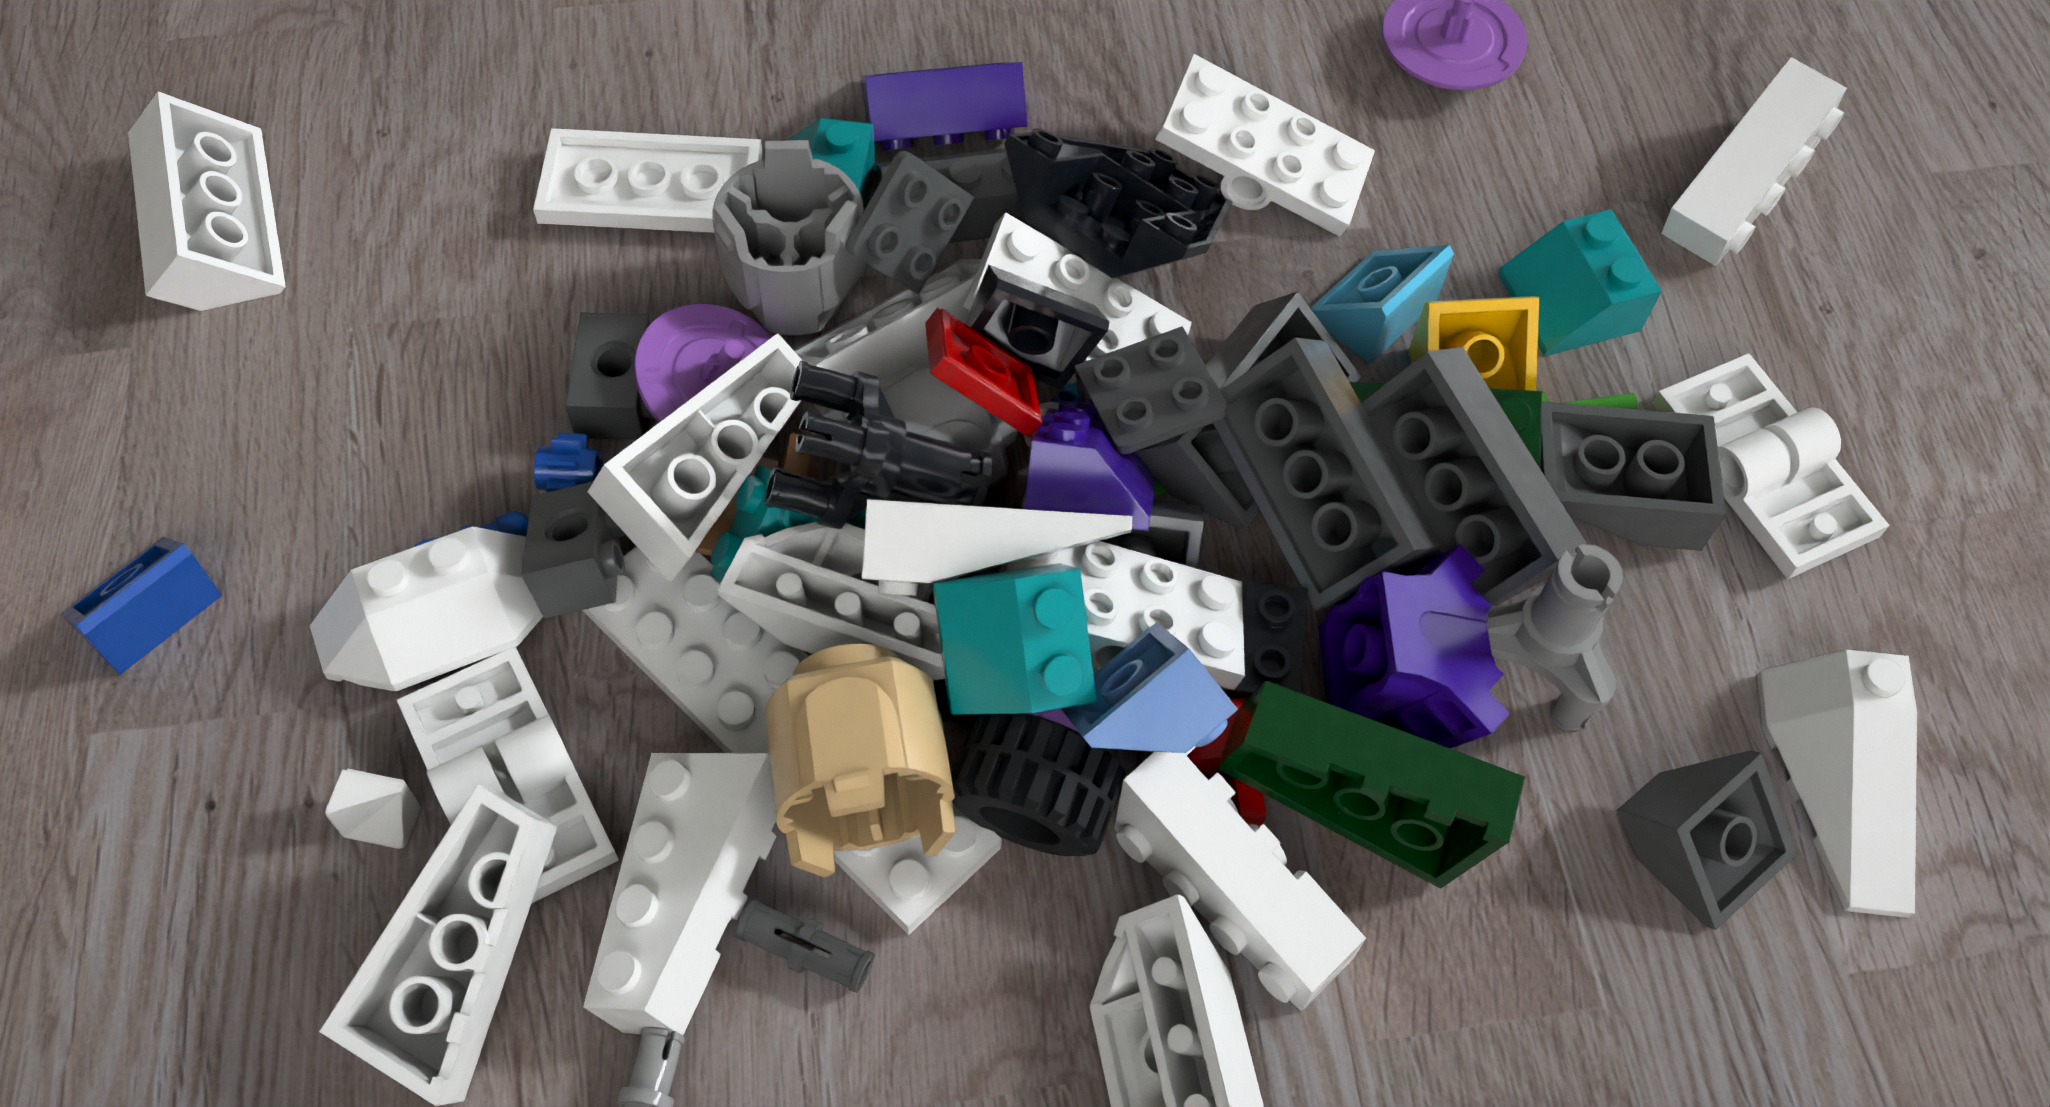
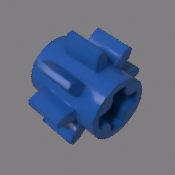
(566, 463)

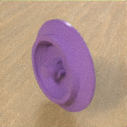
(1455, 41)
(689, 351)

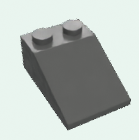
(1635, 472)

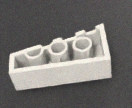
(1756, 162)
(691, 464)
(1234, 877)
(680, 885)
(445, 954)

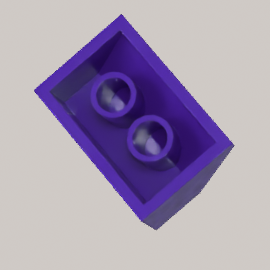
(945, 103)
(1081, 471)

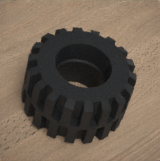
(1036, 783)

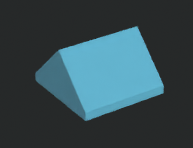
(1383, 297)

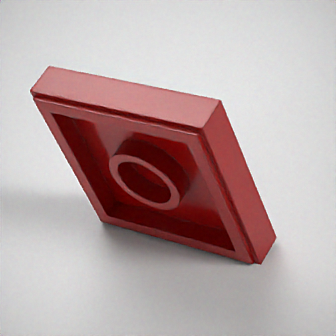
(982, 371)

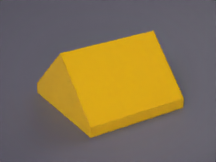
(1494, 332)

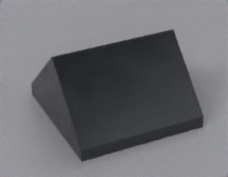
(1036, 324)

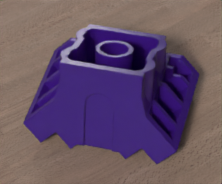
(1416, 652)

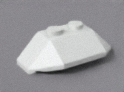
(813, 597)
(426, 611)
(1170, 1016)

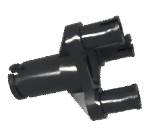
(871, 453)

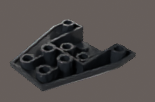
(1113, 201)

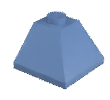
(1153, 699)

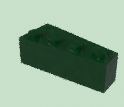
(1373, 782)

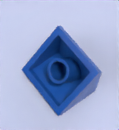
(143, 603)

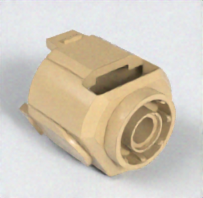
(858, 756)

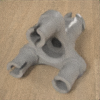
(1560, 633)

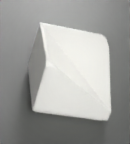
(373, 808)

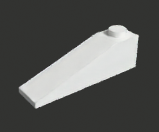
(944, 541)
(1852, 760)

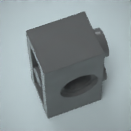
(596, 398)
(571, 552)

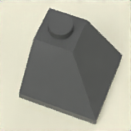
(1710, 833)

